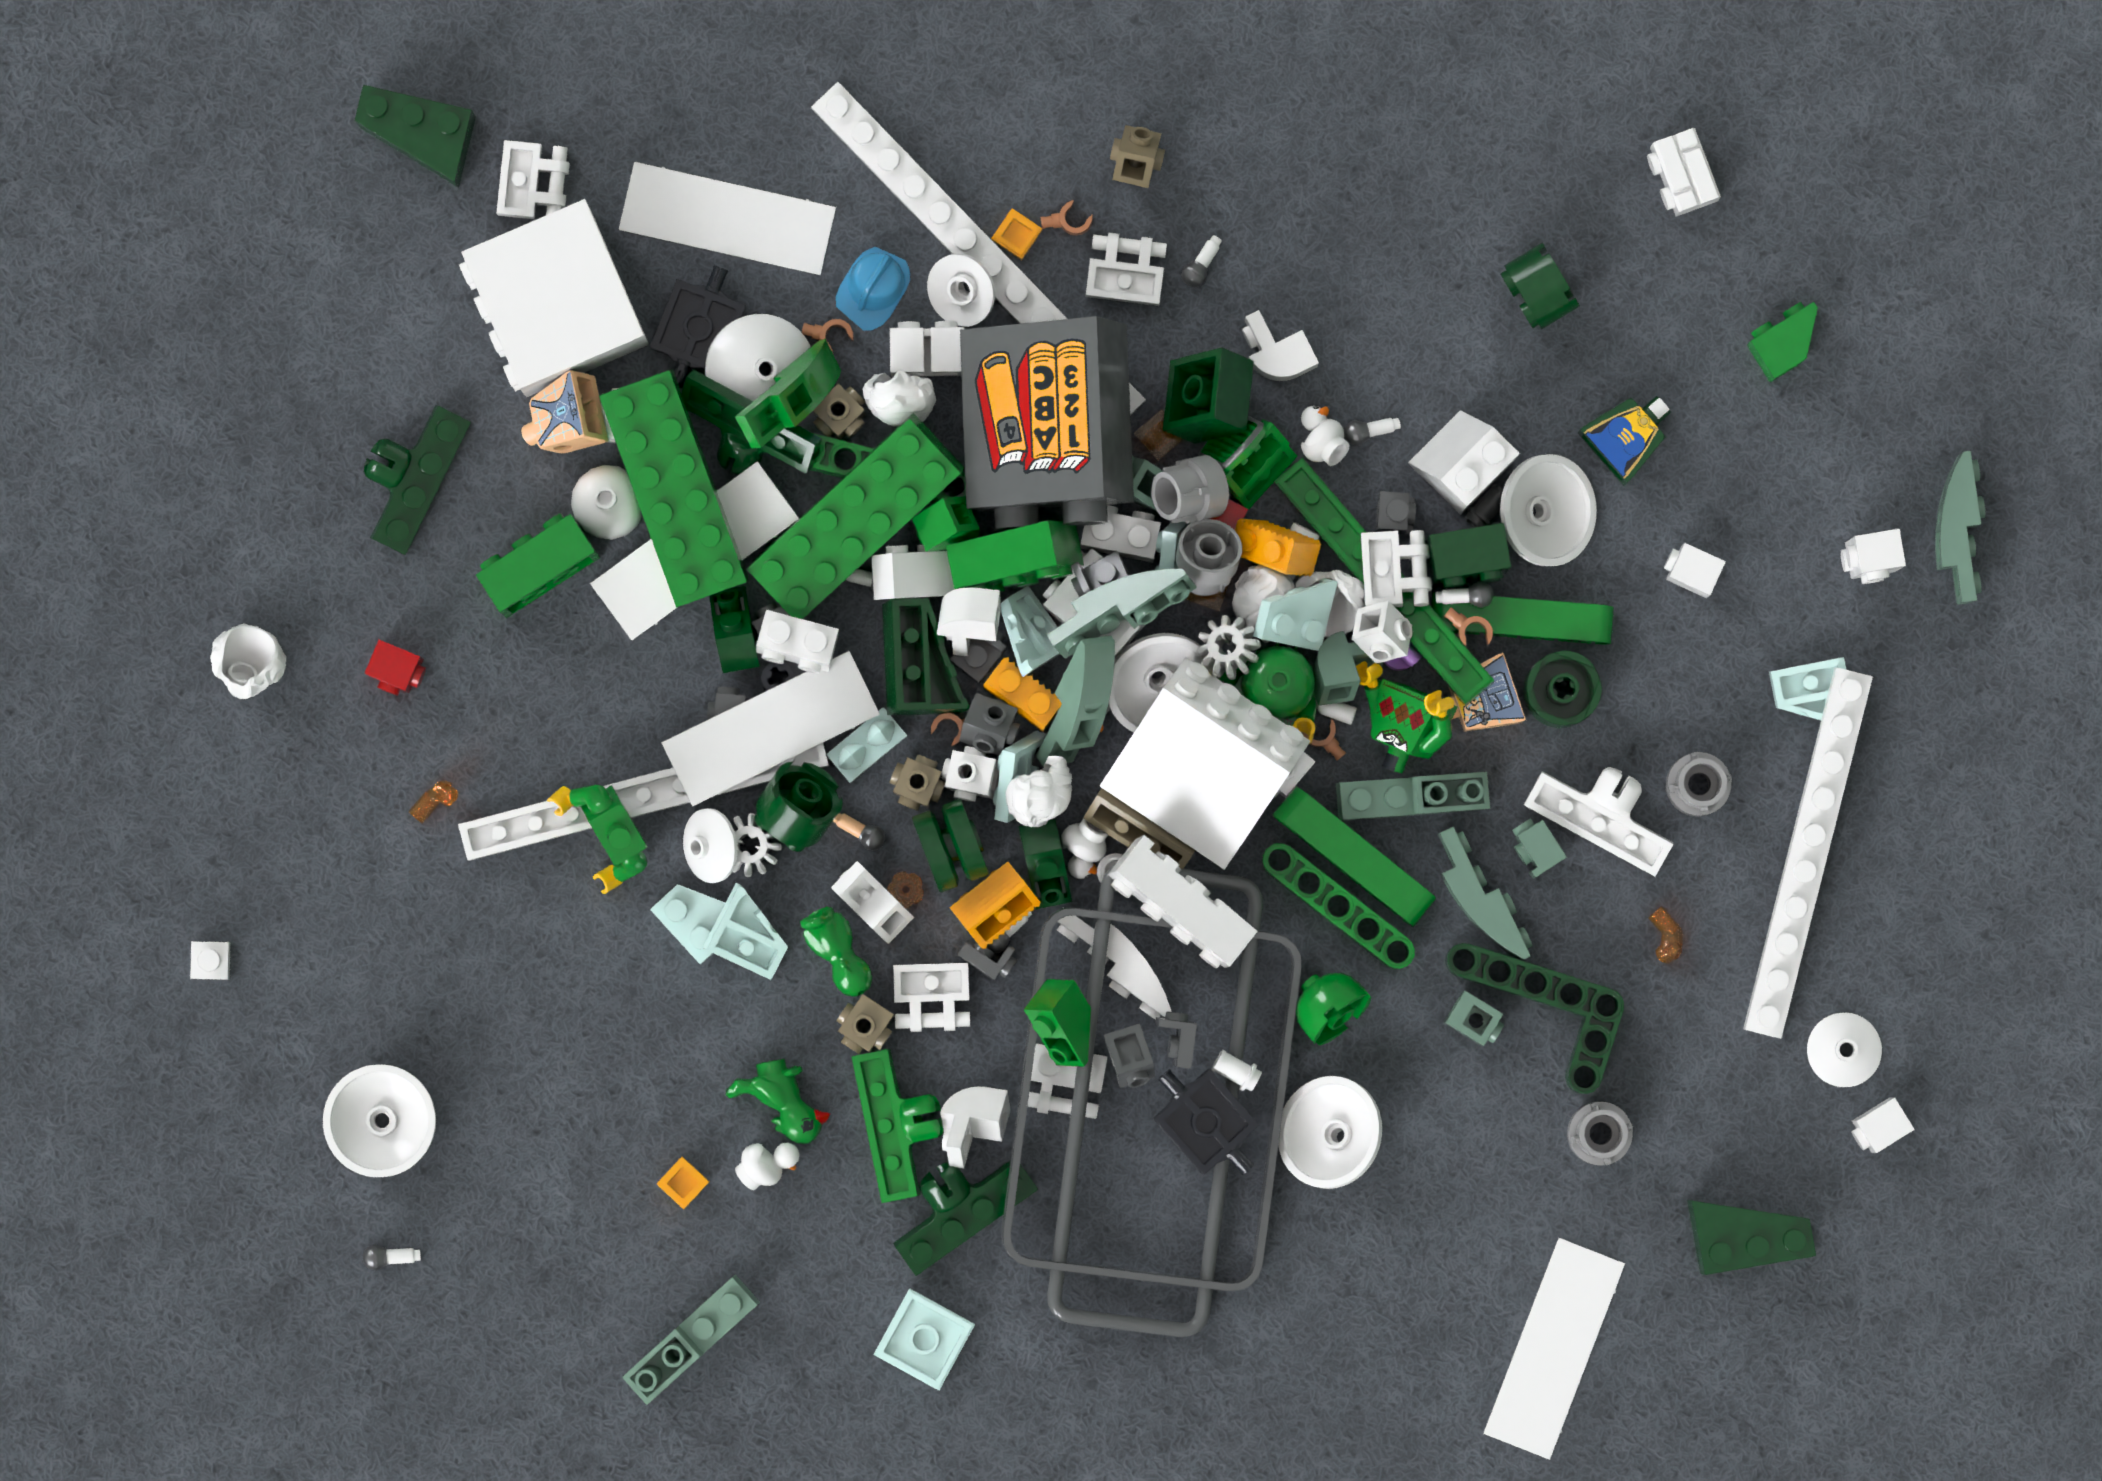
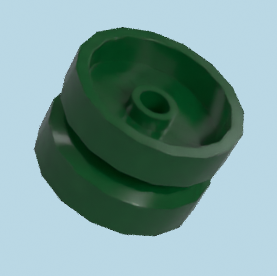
(951, 845)

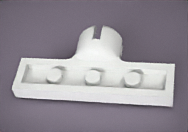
(1602, 817)

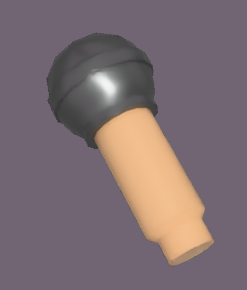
(870, 836)

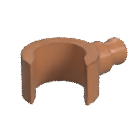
(1058, 221)
(819, 332)
(1461, 622)
(948, 716)
(1330, 743)

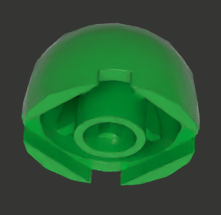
(1279, 681)
(1329, 1004)

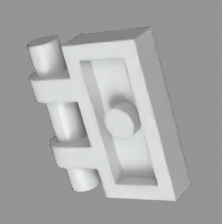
(520, 179)
(1122, 280)
(1383, 572)
(928, 984)
(1050, 1074)

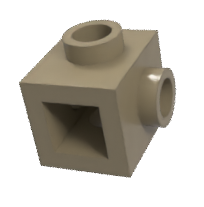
(1137, 156)
(842, 425)
(928, 792)
(878, 1017)

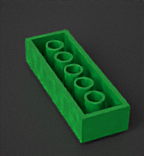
(674, 488)
(855, 518)

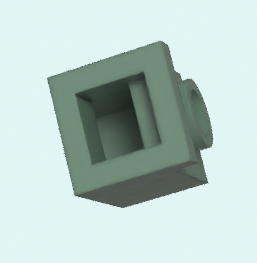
(1537, 846)
(1459, 1019)

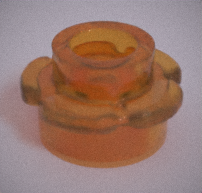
(914, 884)

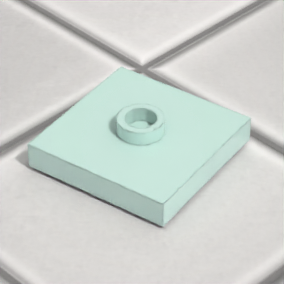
(924, 1339)

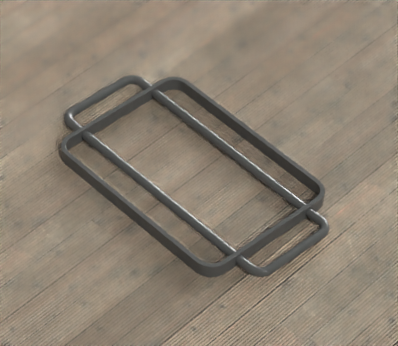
(1078, 1112)

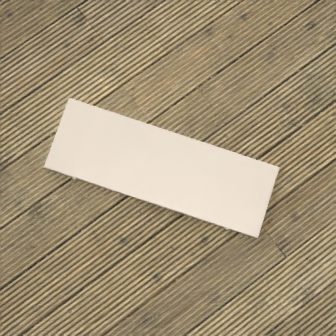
(727, 218)
(637, 586)
(770, 729)
(1554, 1348)

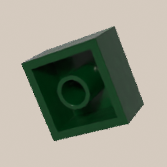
(1208, 395)
(1468, 555)

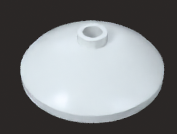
(748, 342)
(1562, 505)
(1133, 685)
(352, 1125)
(1311, 1130)

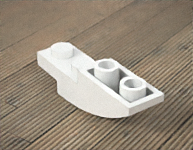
(1131, 970)

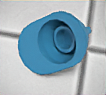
(873, 288)

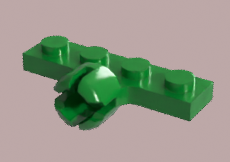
(893, 1124)

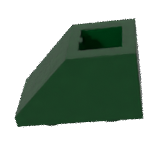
(734, 629)
(1045, 864)

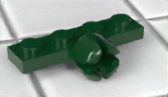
(721, 405)
(413, 476)
(958, 1212)

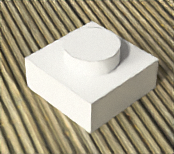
(210, 960)

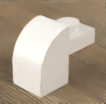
(1278, 360)
(968, 616)
(872, 902)
(970, 1114)

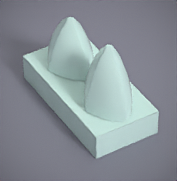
(866, 745)

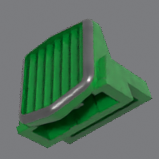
(1251, 459)

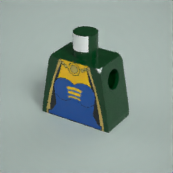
(1626, 436)

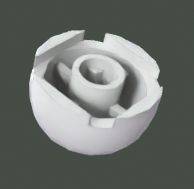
(606, 503)

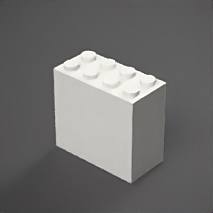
(552, 298)
(1205, 762)

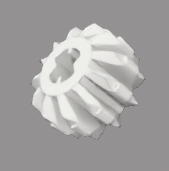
(1225, 633)
(763, 849)

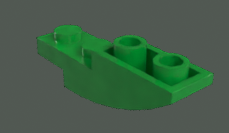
(792, 397)

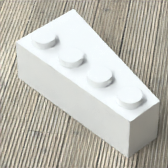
(1181, 903)

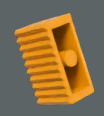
(1277, 547)
(1024, 693)
(995, 905)

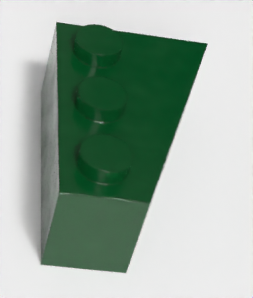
(420, 128)
(916, 661)
(1746, 1238)

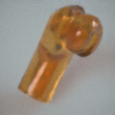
(439, 793)
(1671, 936)

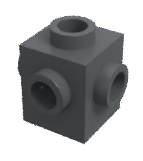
(989, 725)

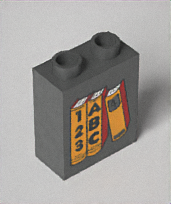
(1047, 420)

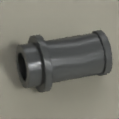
(1486, 508)

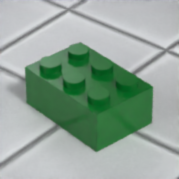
(1015, 556)
(536, 564)

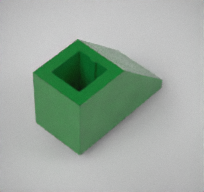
(1785, 344)
(945, 524)
(1062, 1021)

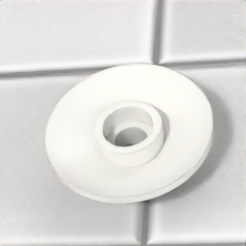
(948, 293)
(710, 845)
(1825, 1054)

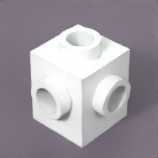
(1382, 632)
(983, 778)

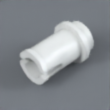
(1236, 1071)

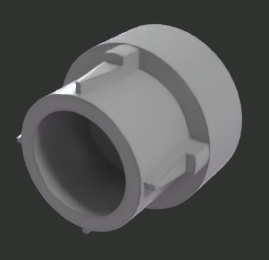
(1191, 490)
(1209, 555)
(1718, 784)
(1579, 1133)

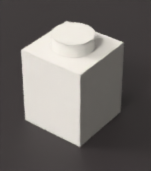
(1693, 569)
(1881, 1126)

